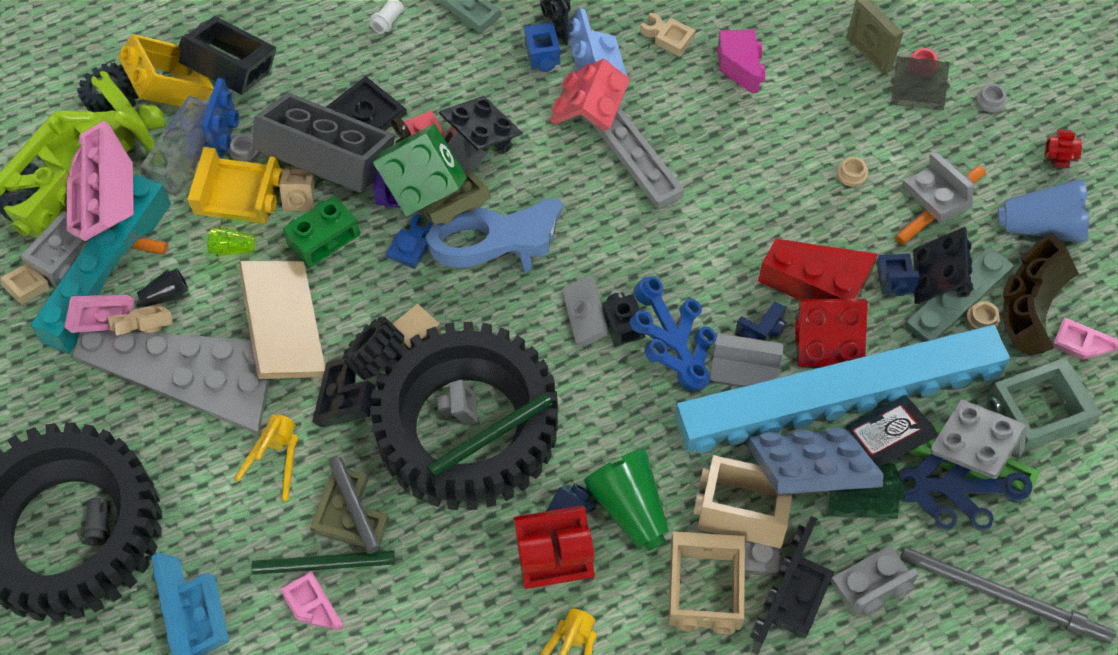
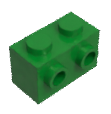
(321, 231)

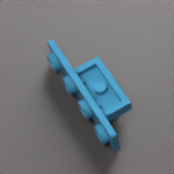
(189, 610)

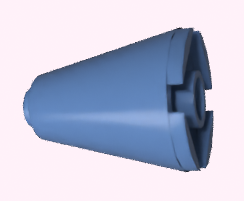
(1048, 210)

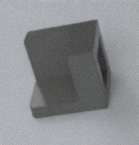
(463, 151)

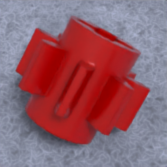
(1063, 148)

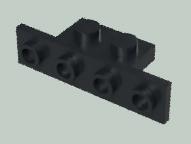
(799, 595)

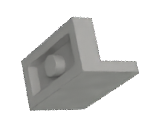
(744, 360)

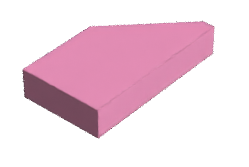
(1082, 341)
(310, 603)

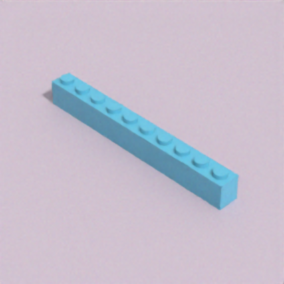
(841, 388)

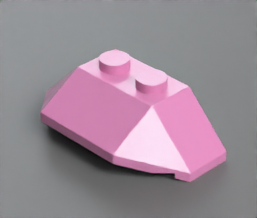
(99, 183)

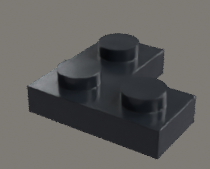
(340, 397)

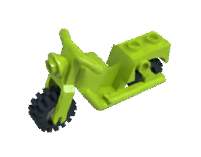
(36, 195)

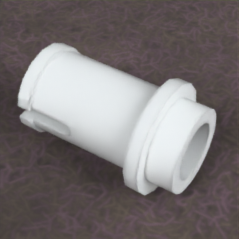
(386, 16)

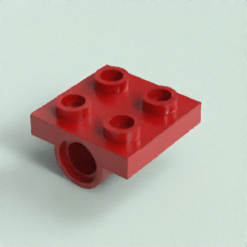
(830, 331)
(554, 547)

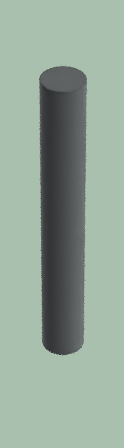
(354, 505)

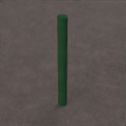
(489, 434)
(323, 562)

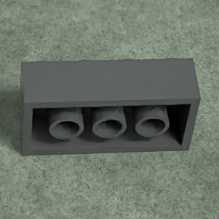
(320, 141)

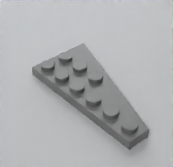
(192, 370)

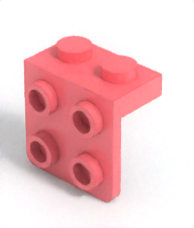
(592, 93)

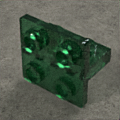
(869, 502)

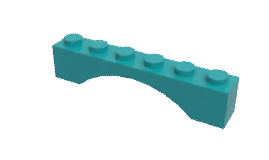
(97, 261)

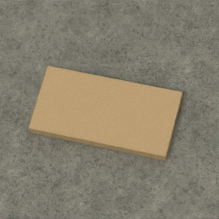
(281, 319)

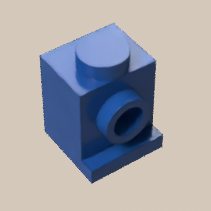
(545, 52)

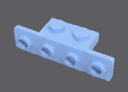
(591, 45)

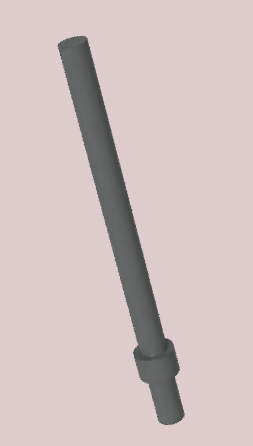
(1074, 620)

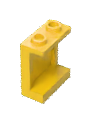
(234, 188)

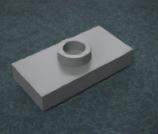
(585, 311)

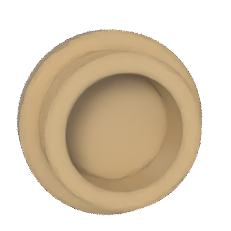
(852, 171)
(982, 315)

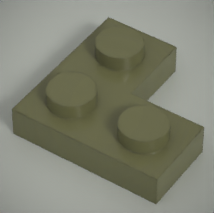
(468, 197)
(334, 518)

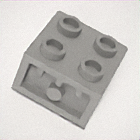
(980, 439)

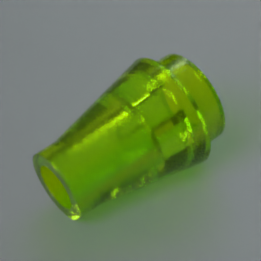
(227, 241)

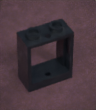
(239, 76)

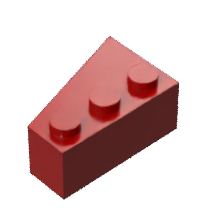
(816, 270)

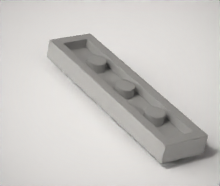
(641, 161)

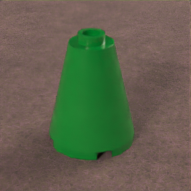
(631, 498)

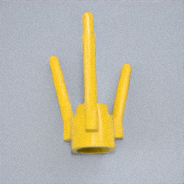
(276, 436)
(574, 632)

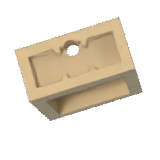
(736, 521)
(707, 547)

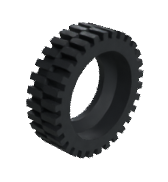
(463, 357)
(86, 458)

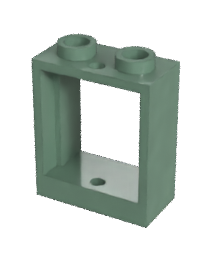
(1068, 388)

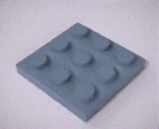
(814, 461)

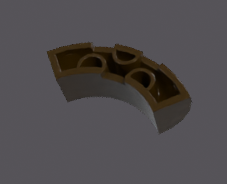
(1031, 291)

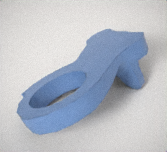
(523, 233)

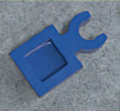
(410, 246)

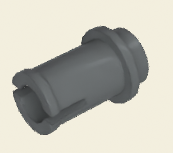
(96, 528)

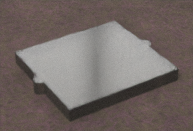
(920, 83)

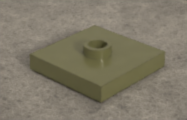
(874, 35)

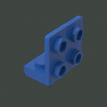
(219, 119)

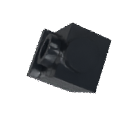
(619, 322)

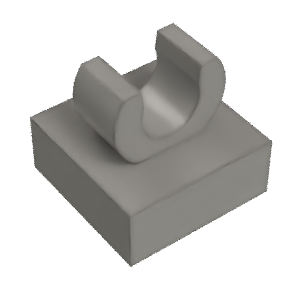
(459, 403)

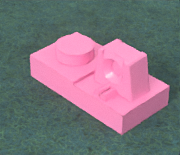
(91, 312)

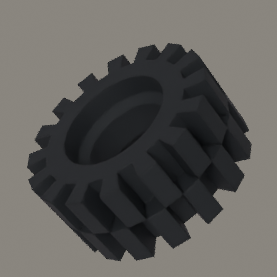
(373, 348)

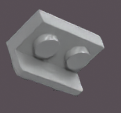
(941, 189)
(54, 250)
(873, 581)

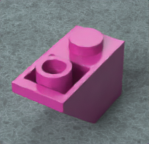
(740, 57)

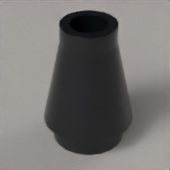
(164, 288)

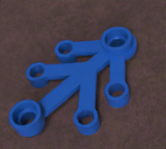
(689, 368)

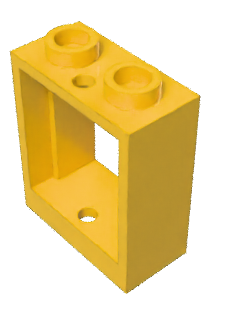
(140, 59)

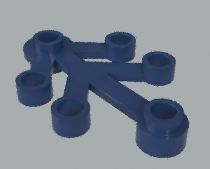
(954, 486)

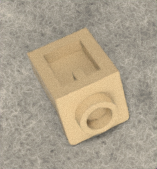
(297, 189)

